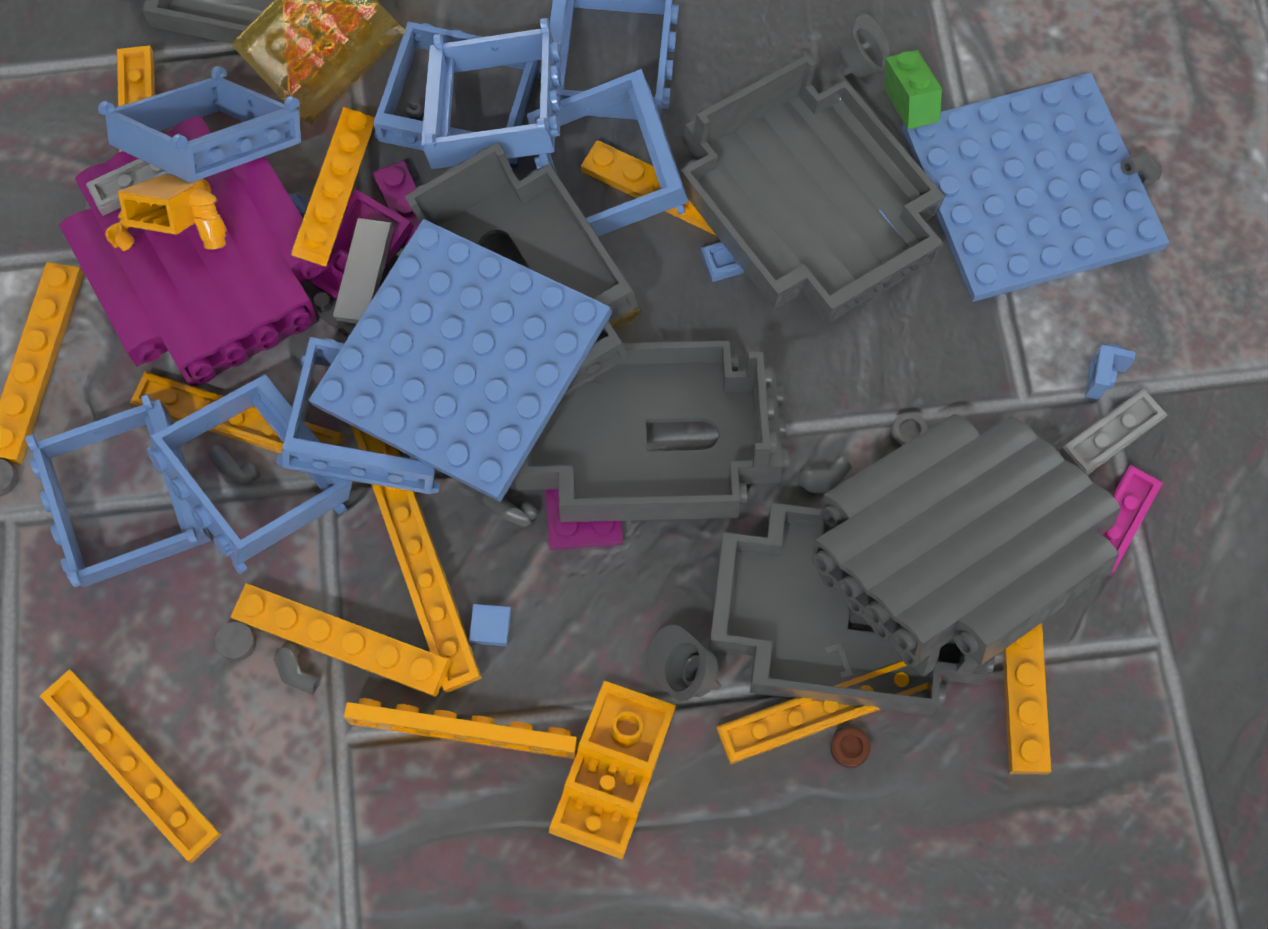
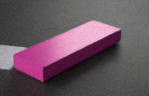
(1135, 496)

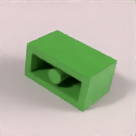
(913, 89)

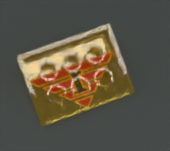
(317, 48)

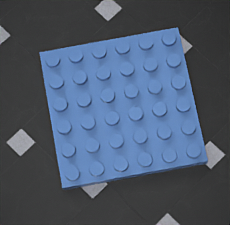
(1035, 187)
(461, 358)

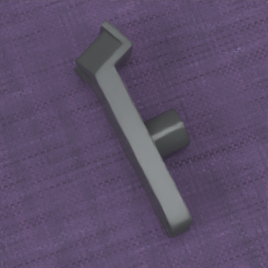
(324, 308)

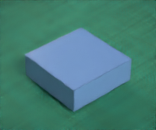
(719, 262)
(490, 625)

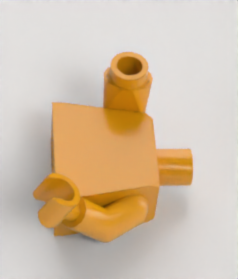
(169, 207)

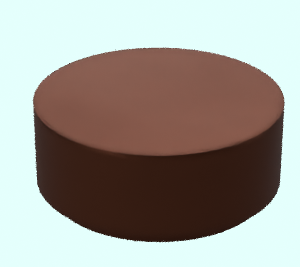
(850, 747)

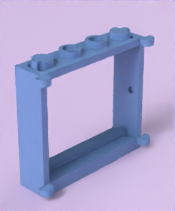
(560, 30)
(482, 53)
(633, 87)
(264, 130)
(408, 131)
(276, 411)
(156, 418)
(344, 461)

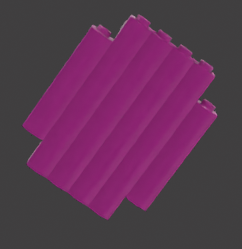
(194, 300)

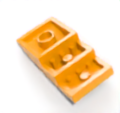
(612, 770)

